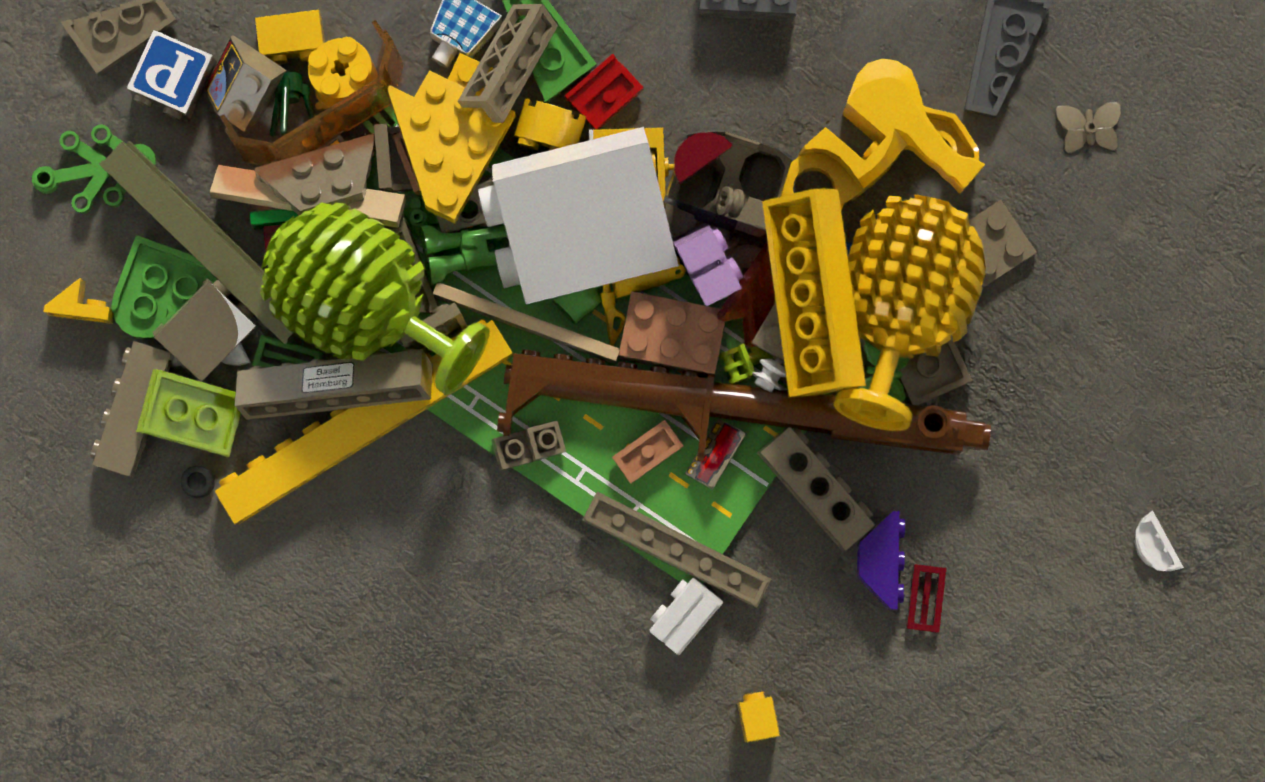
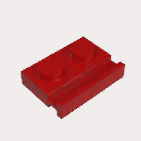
(604, 92)

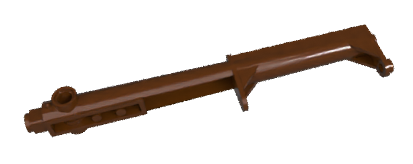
(702, 398)

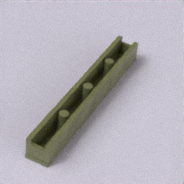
(193, 230)

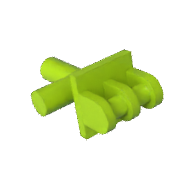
(744, 362)

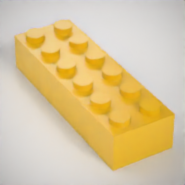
(813, 292)

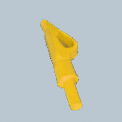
(611, 312)

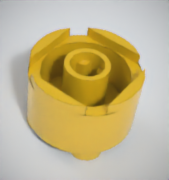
(332, 61)
(547, 126)

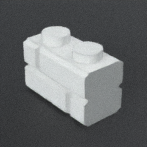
(685, 615)

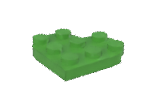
(154, 286)

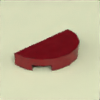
(697, 153)

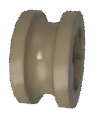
(730, 202)

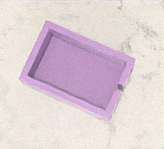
(706, 263)

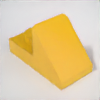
(70, 305)

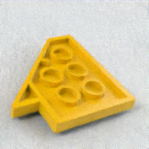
(446, 142)

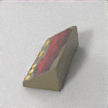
(719, 449)

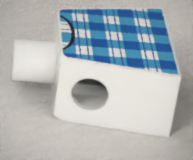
(462, 28)

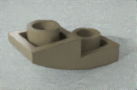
(528, 445)

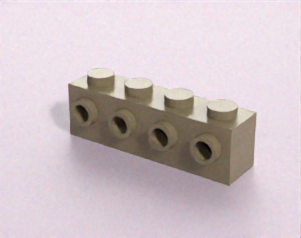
(120, 443)

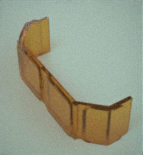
(334, 120)

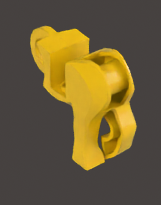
(891, 113)

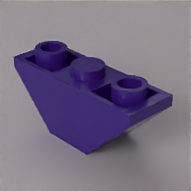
(881, 560)

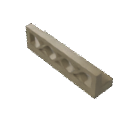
(514, 60)

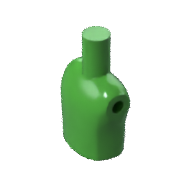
(578, 304)

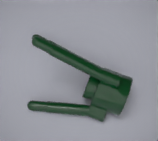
(289, 92)

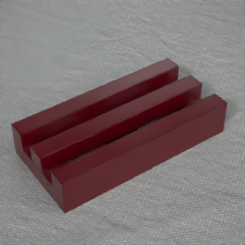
(935, 627)

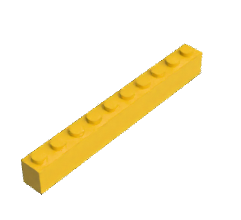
(335, 441)

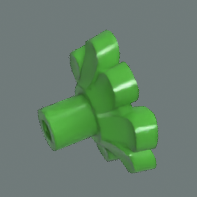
(426, 217)

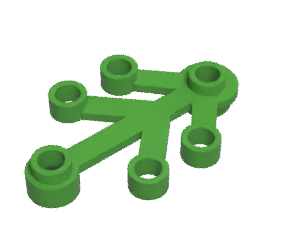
(93, 170)

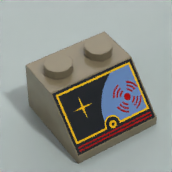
(242, 83)

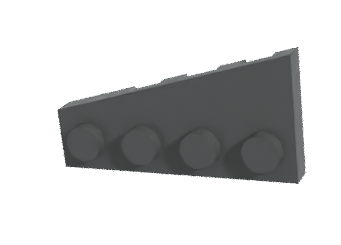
(1001, 49)

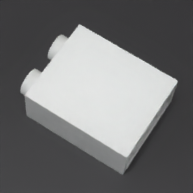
(579, 216)

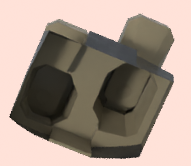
(747, 166)

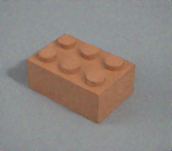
(671, 334)

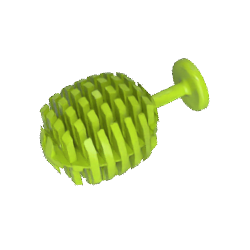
(354, 291)

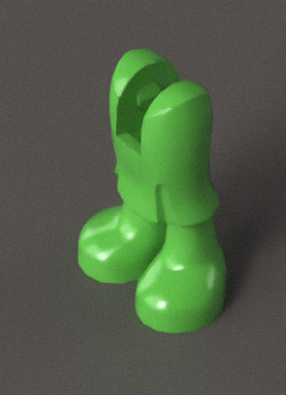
(472, 250)

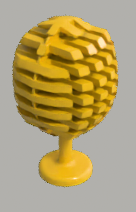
(912, 288)

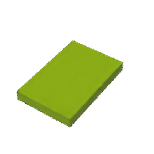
(189, 413)

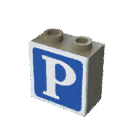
(171, 76)

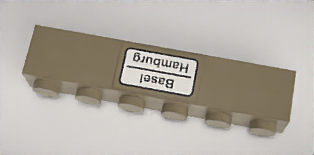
(334, 384)

